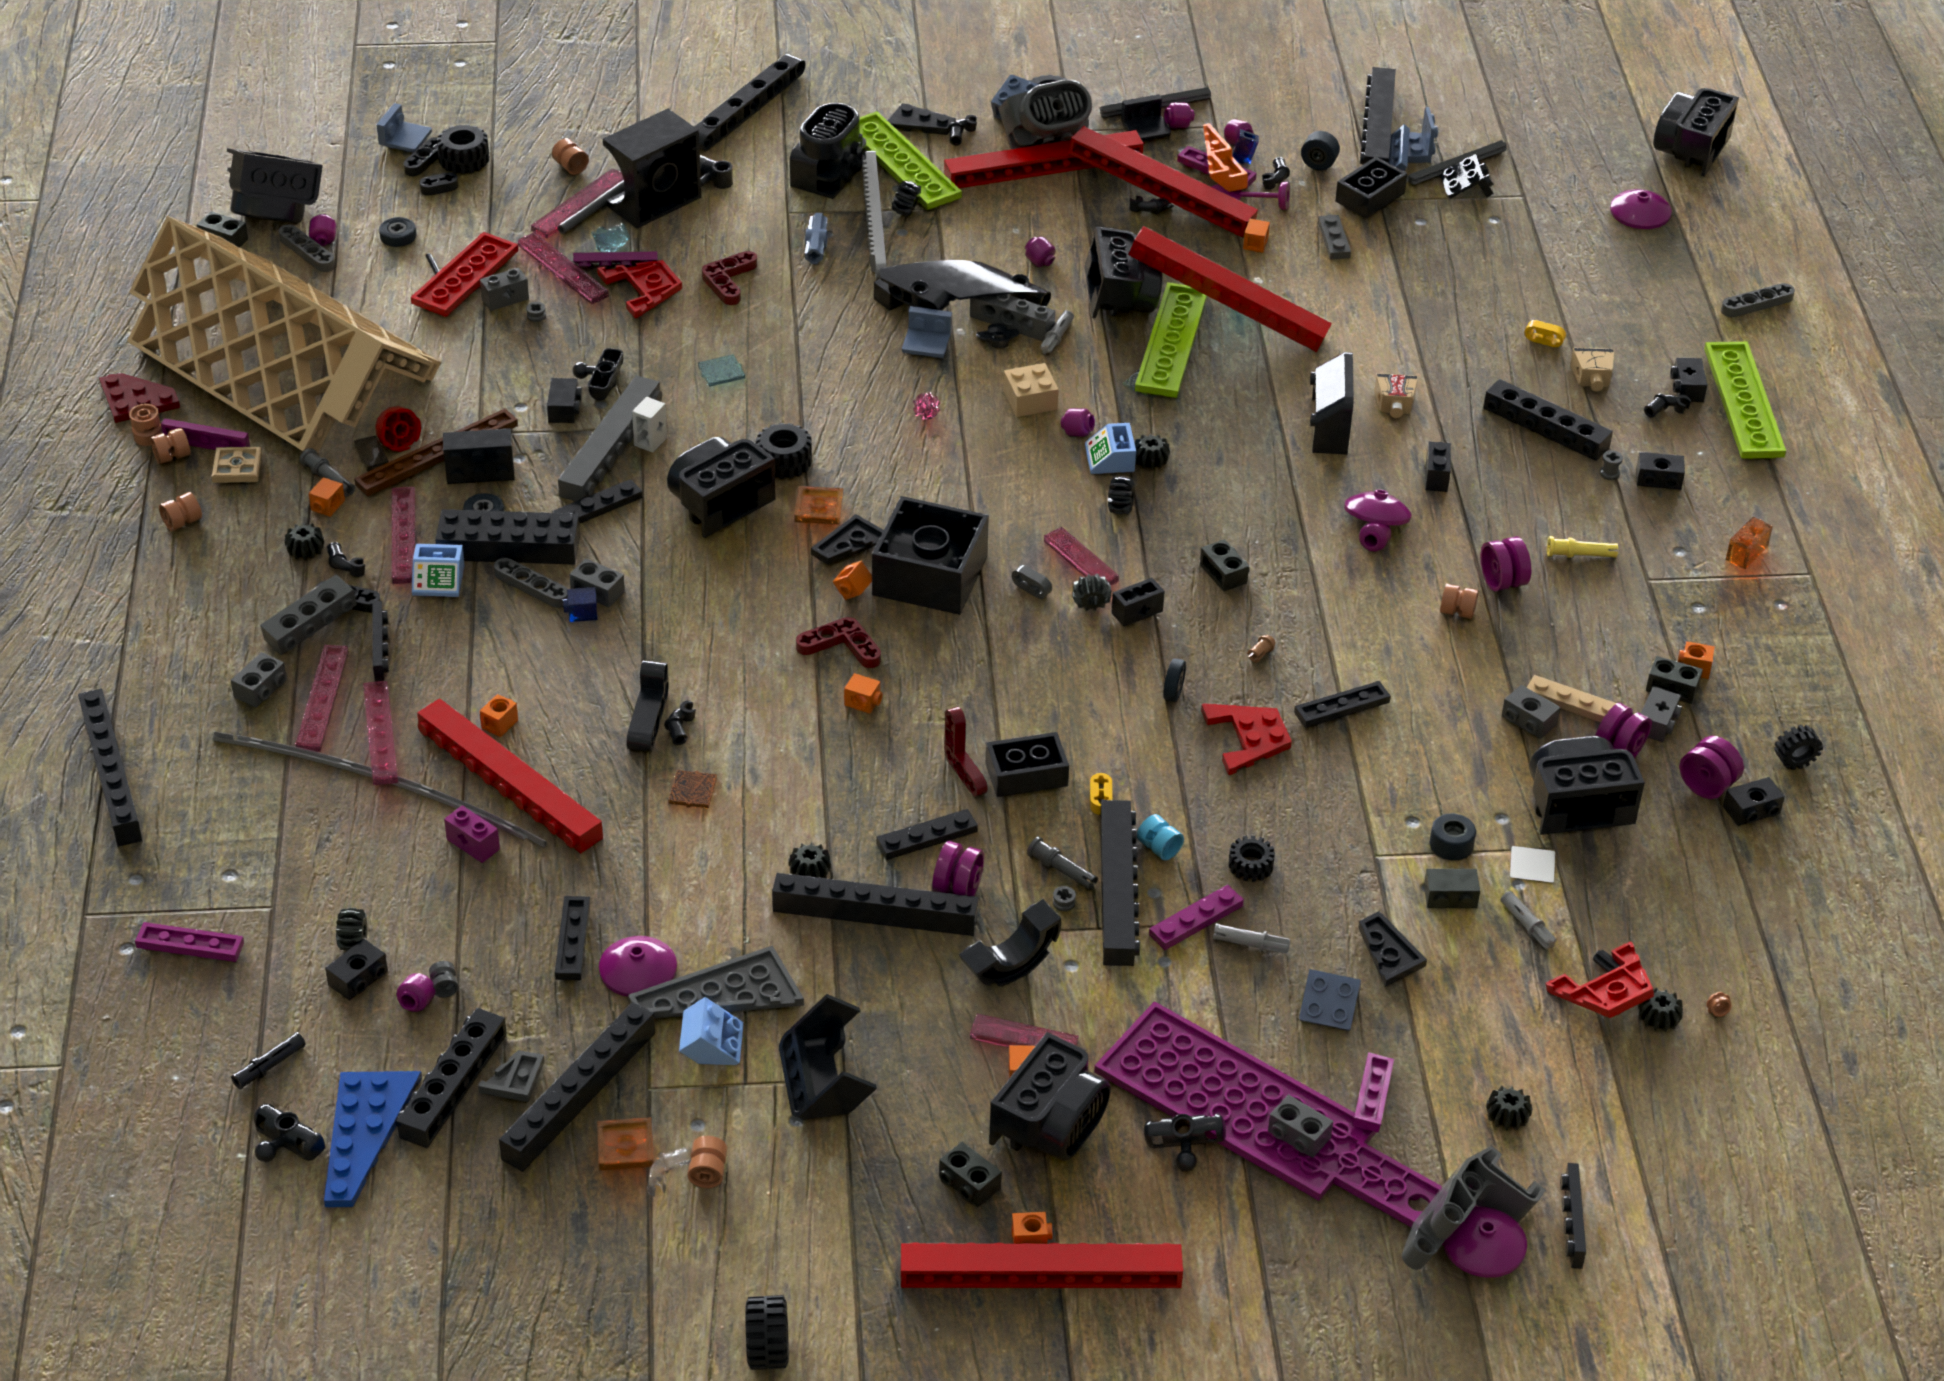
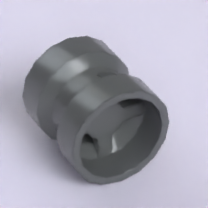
(443, 979)

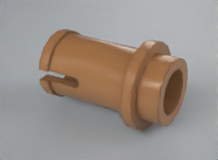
(1264, 645)

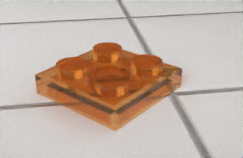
(819, 505)
(625, 1143)

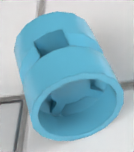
(1160, 837)

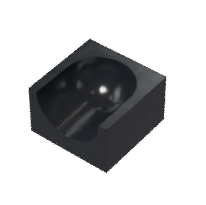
(657, 166)
(930, 555)

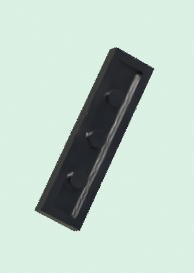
(603, 501)
(380, 648)
(1342, 704)
(926, 834)
(572, 938)
(1574, 1223)

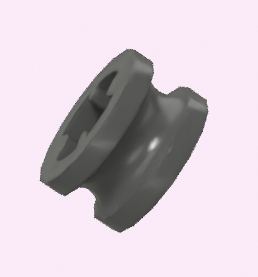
(536, 311)
(1064, 892)

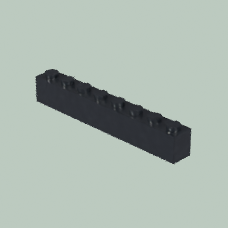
(1378, 115)
(110, 768)
(1117, 883)
(875, 904)
(576, 1087)

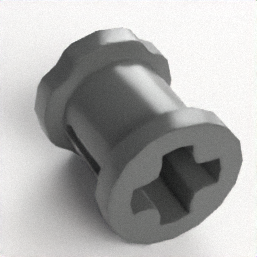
(1611, 460)

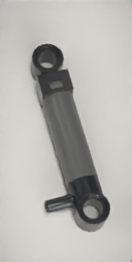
(716, 171)

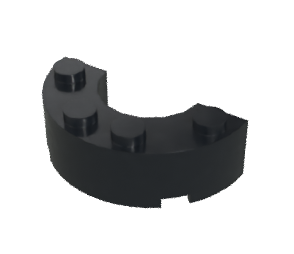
(1020, 952)

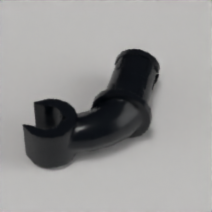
(956, 128)
(1280, 173)
(1153, 206)
(1664, 401)
(339, 561)
(675, 722)

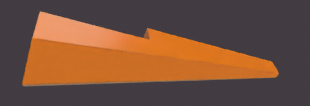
(1221, 164)

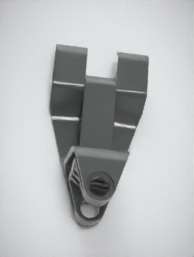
(1473, 1183)

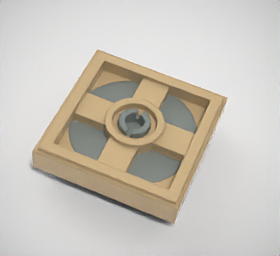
(237, 464)

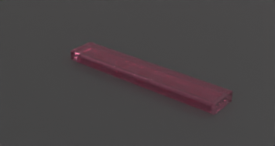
(549, 223)
(563, 268)
(403, 534)
(322, 697)
(380, 733)

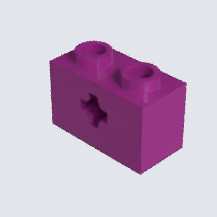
(472, 834)

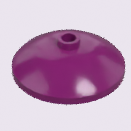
(1640, 209)
(1378, 507)
(636, 964)
(1491, 1251)

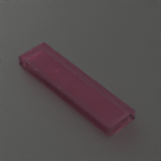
(1078, 555)
(1008, 1032)

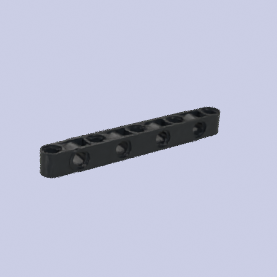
(749, 100)

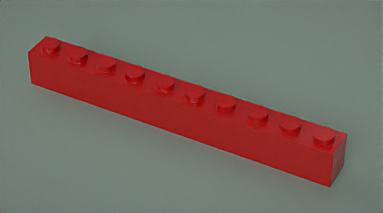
(1024, 162)
(1162, 181)
(1229, 289)
(510, 776)
(1041, 1265)

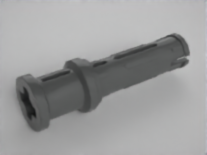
(321, 468)
(1053, 858)

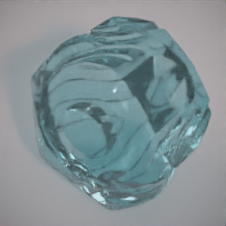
(610, 239)

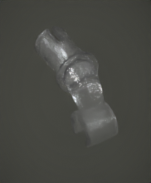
(662, 1165)

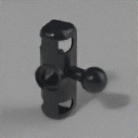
(603, 374)
(1169, 1129)
(285, 1132)

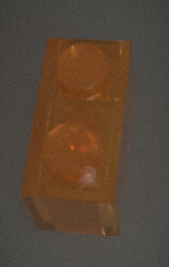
(1749, 542)

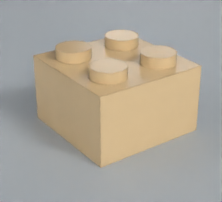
(1030, 390)

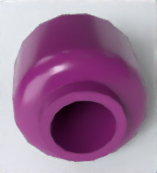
(1178, 115)
(1232, 130)
(322, 229)
(1040, 251)
(1078, 422)
(1374, 536)
(415, 992)

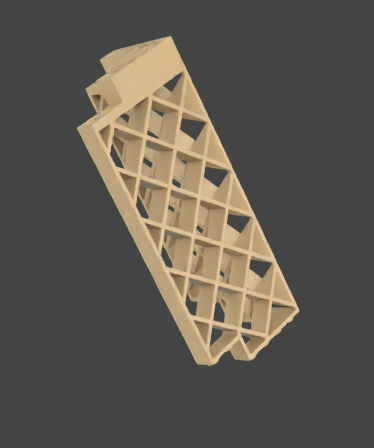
(349, 379)

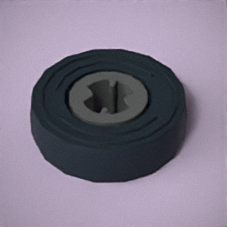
(397, 231)
(484, 502)
(1174, 680)

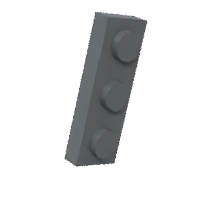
(1334, 237)

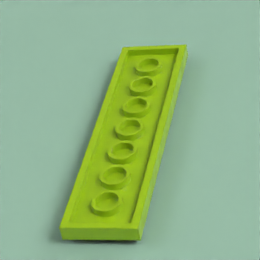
(906, 162)
(1171, 341)
(1744, 400)

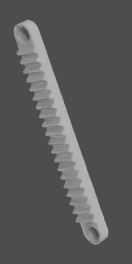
(873, 213)

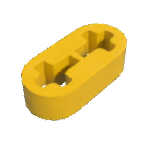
(1544, 333)
(1096, 793)

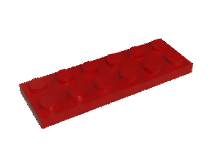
(463, 274)

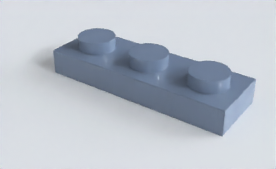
(1399, 148)

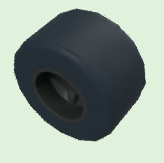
(1320, 150)
(1452, 836)

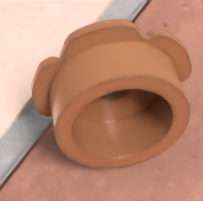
(1719, 1004)

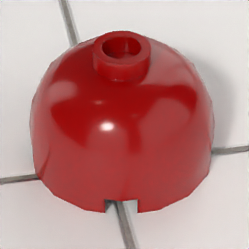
(398, 428)

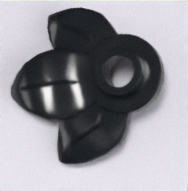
(998, 335)

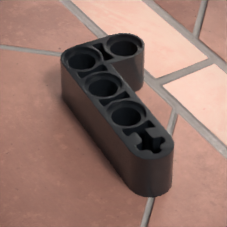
(649, 706)

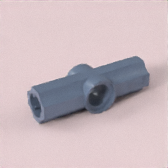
(816, 238)

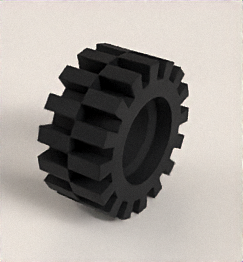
(1798, 747)
(1254, 848)

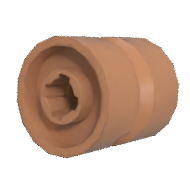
(570, 156)
(145, 423)
(170, 445)
(180, 511)
(1459, 601)
(707, 1161)

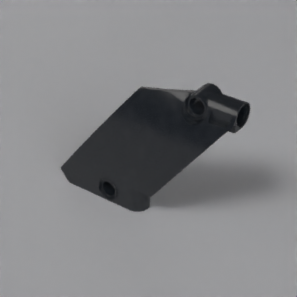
(939, 282)

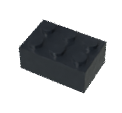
(1371, 187)
(478, 456)
(1027, 764)

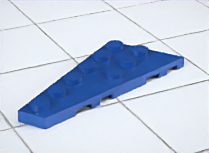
(362, 1127)

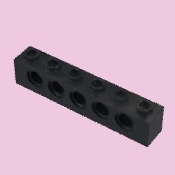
(1548, 419)
(451, 1077)

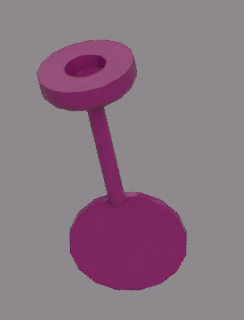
(1283, 194)

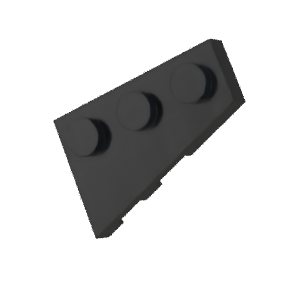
(912, 117)
(847, 540)
(1389, 949)

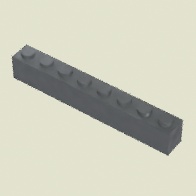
(606, 441)

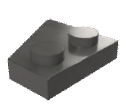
(515, 1077)

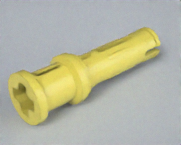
(1571, 547)

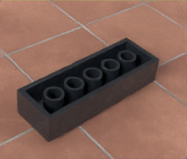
(511, 535)

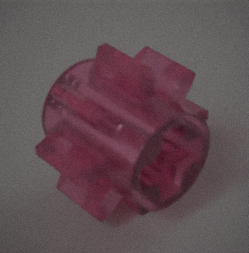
(926, 406)

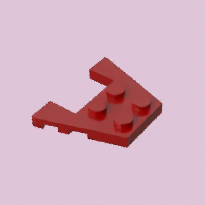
(650, 279)
(1258, 730)
(1612, 991)

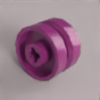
(1505, 563)
(1625, 729)
(1711, 767)
(958, 869)

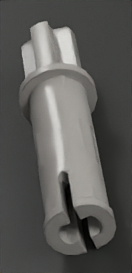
(1053, 337)
(1535, 927)
(1251, 938)

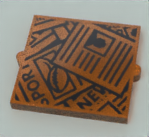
(692, 789)

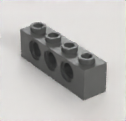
(1014, 313)
(308, 614)

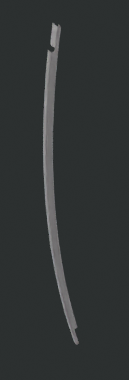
(367, 771)

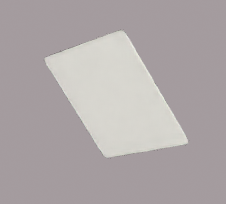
(1532, 864)

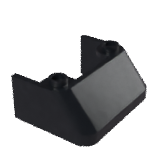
(1334, 404)
(810, 1065)

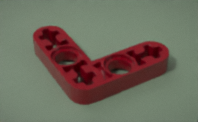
(717, 273)
(844, 631)
(957, 756)

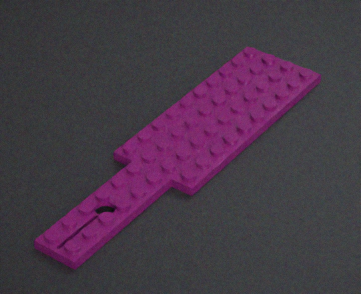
(1198, 1073)

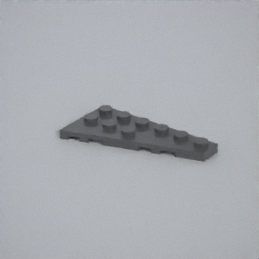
(738, 984)

